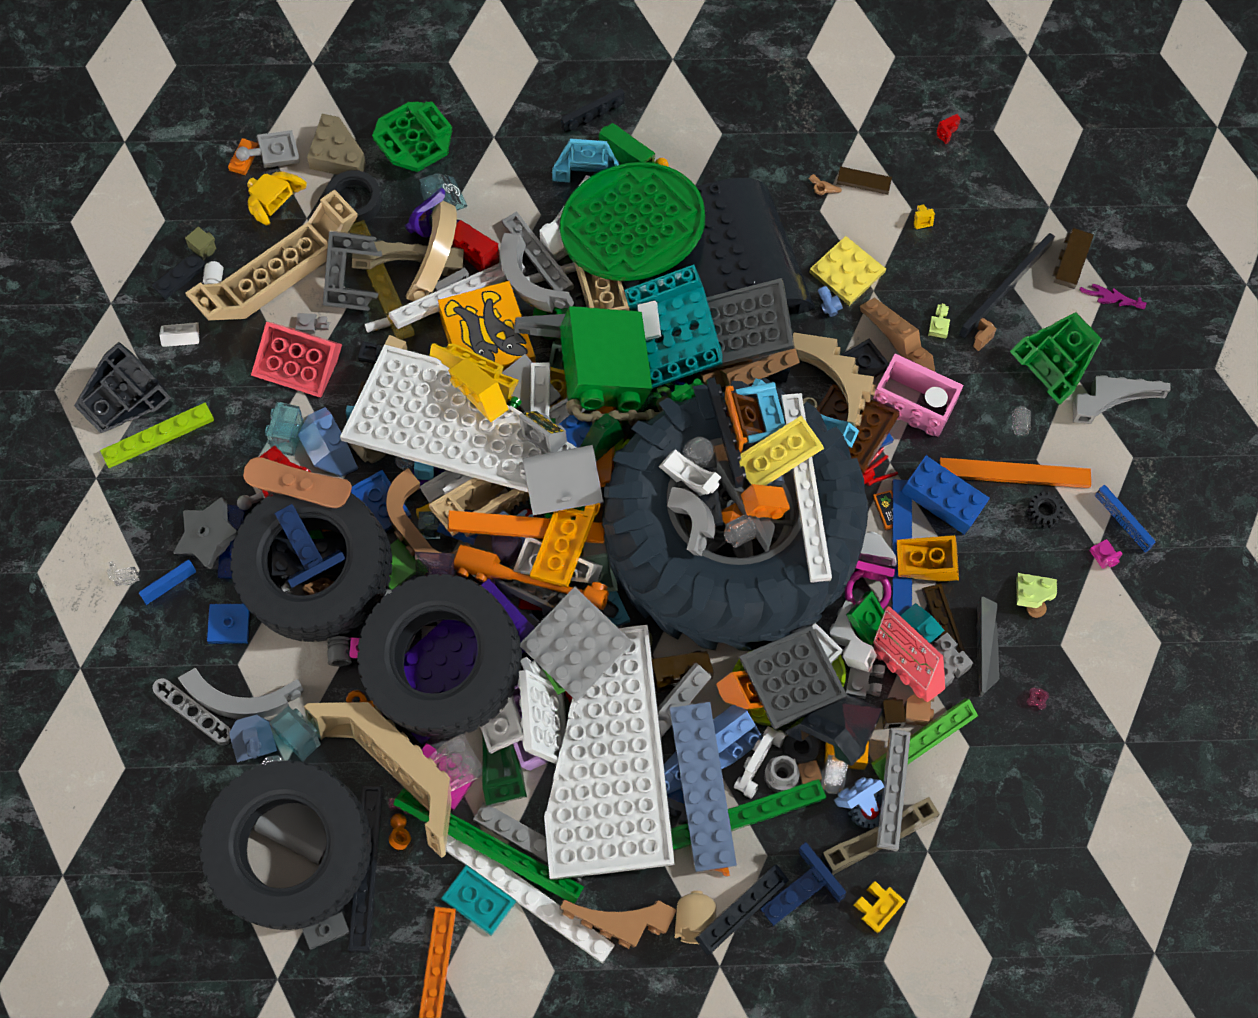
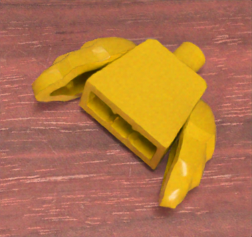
(271, 192)

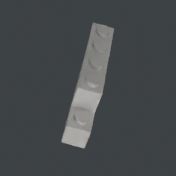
(1113, 391)

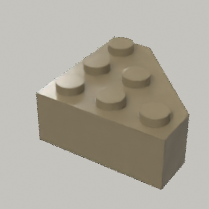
(334, 148)

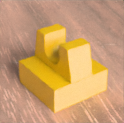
(923, 217)

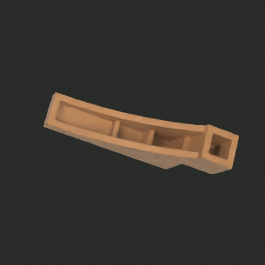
(899, 332)
(750, 369)
(623, 926)

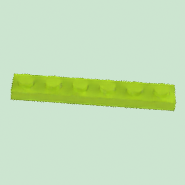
(157, 435)

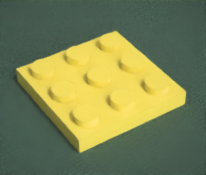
(847, 270)

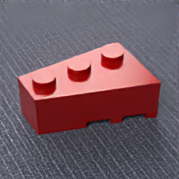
(478, 248)

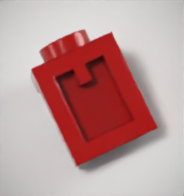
(947, 127)

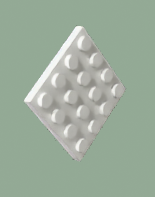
(542, 716)

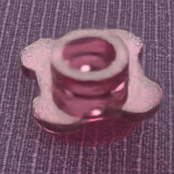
(1043, 695)

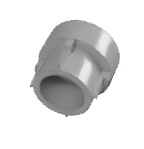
(785, 764)

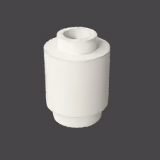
(213, 273)

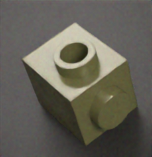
(201, 243)

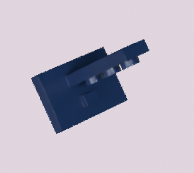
(304, 547)
(803, 888)

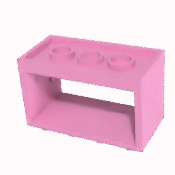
(921, 380)

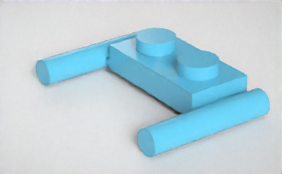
(769, 409)

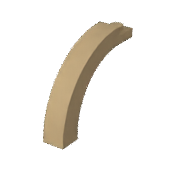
(440, 243)

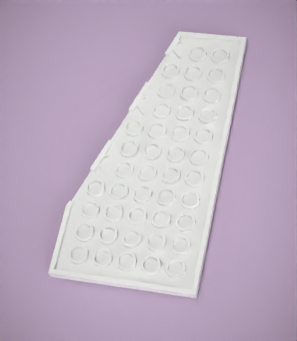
(422, 417)
(610, 776)

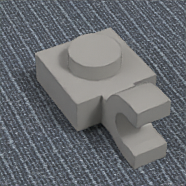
(309, 323)

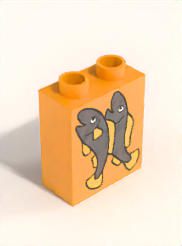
(485, 324)

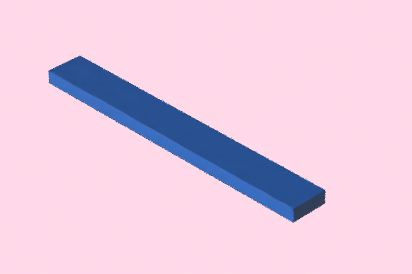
(901, 529)

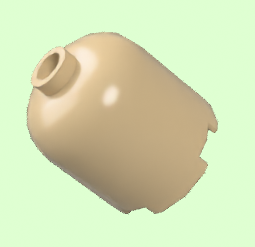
(693, 915)

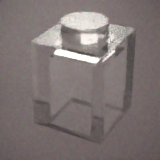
(740, 530)

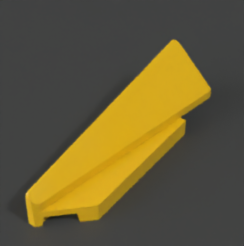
(454, 354)

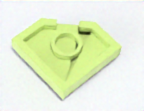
(1034, 590)

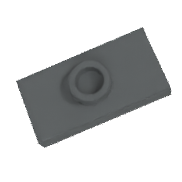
(326, 931)

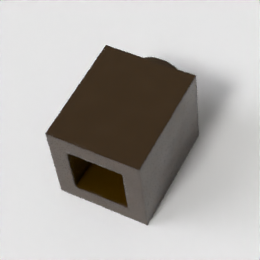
(893, 713)

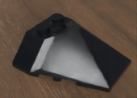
(120, 390)
(842, 724)

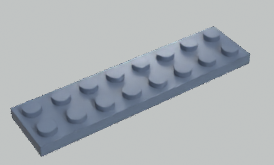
(703, 787)

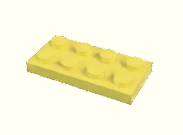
(780, 452)

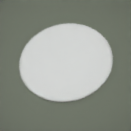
(936, 397)

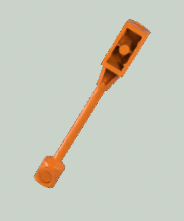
(488, 565)

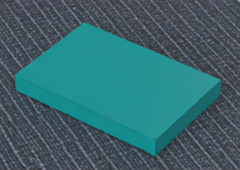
(478, 900)

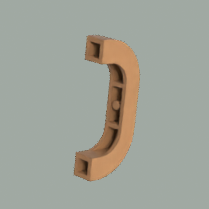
(405, 530)

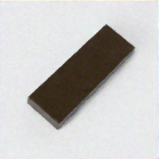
(864, 180)

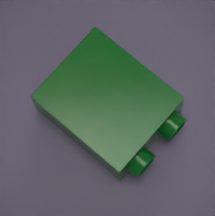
(605, 358)

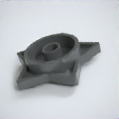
(206, 533)

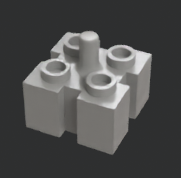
(954, 662)

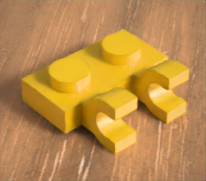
(884, 908)

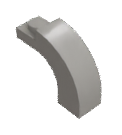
(702, 519)

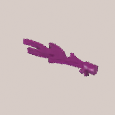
(1109, 297)

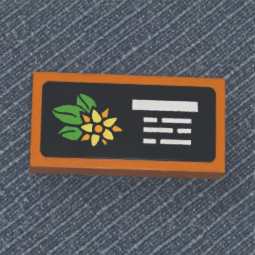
(884, 505)

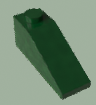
(603, 435)

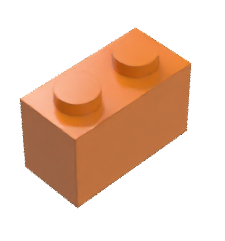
(765, 501)

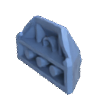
(323, 444)

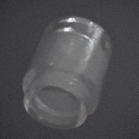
(1021, 420)

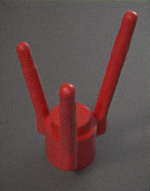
(869, 472)

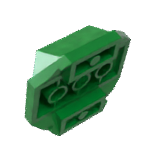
(413, 135)

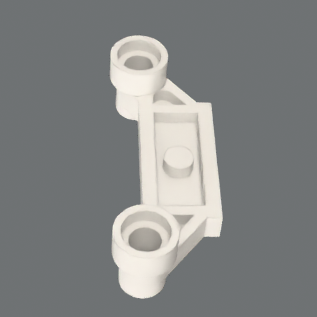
(752, 764)

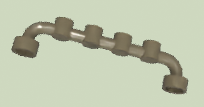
(574, 408)

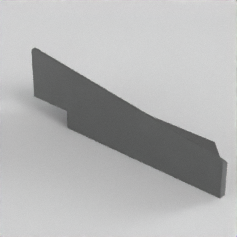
(539, 325)
(763, 524)
(987, 645)

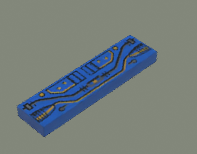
(1125, 518)

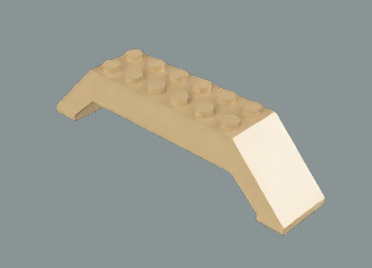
(277, 267)
(395, 754)

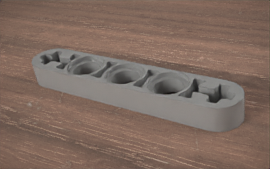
(186, 704)

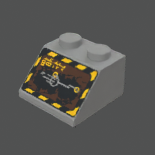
(542, 431)

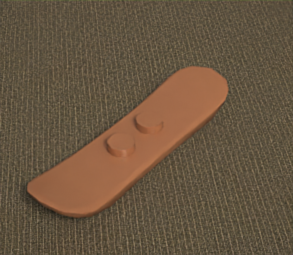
(297, 483)

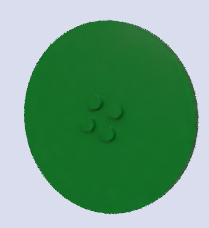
(632, 221)

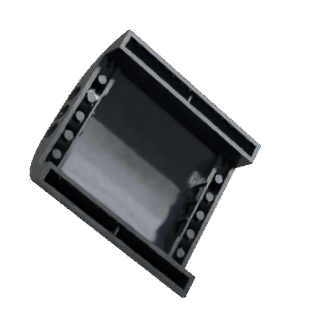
(744, 243)

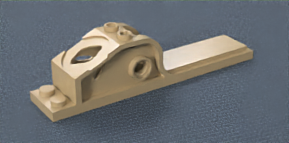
(477, 496)

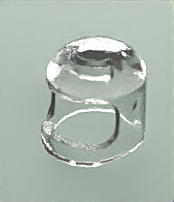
(699, 451)

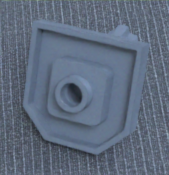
(252, 738)

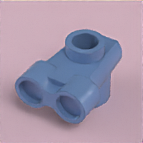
(831, 304)

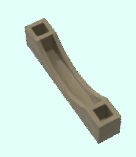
(403, 251)
(864, 845)

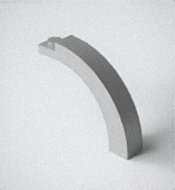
(511, 260)
(238, 707)

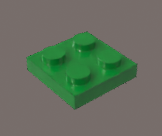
(866, 617)

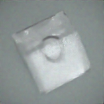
(458, 761)

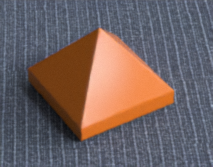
(731, 513)

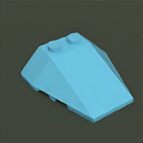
(583, 156)

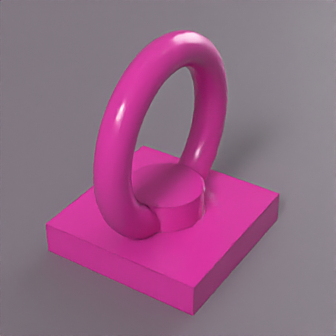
(872, 572)

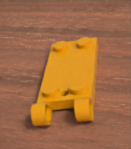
(563, 545)

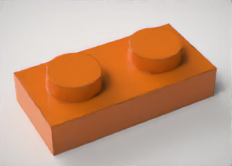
(242, 166)

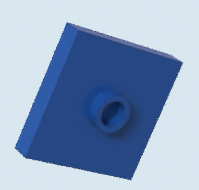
(228, 624)

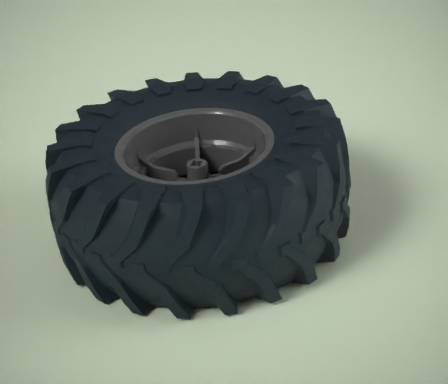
(714, 594)

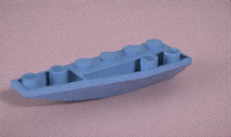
(734, 736)

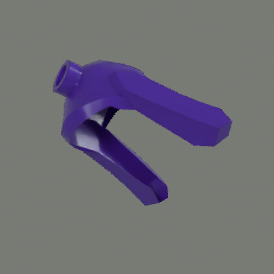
(420, 216)

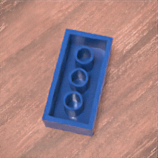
(945, 495)

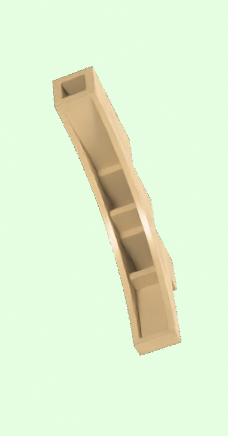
(826, 356)

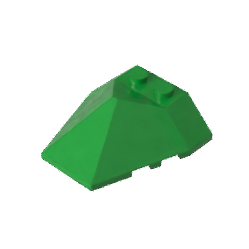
(1059, 354)

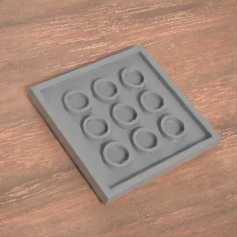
(576, 644)

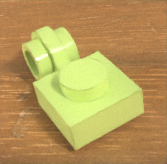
(939, 325)

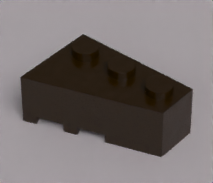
(1072, 258)
(671, 669)

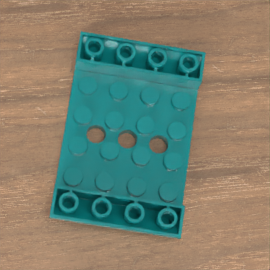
(680, 305)

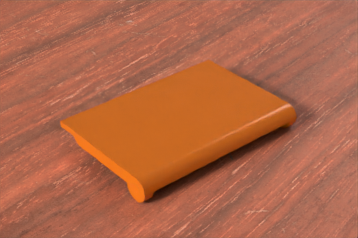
(731, 412)

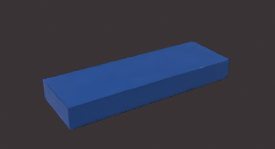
(167, 582)

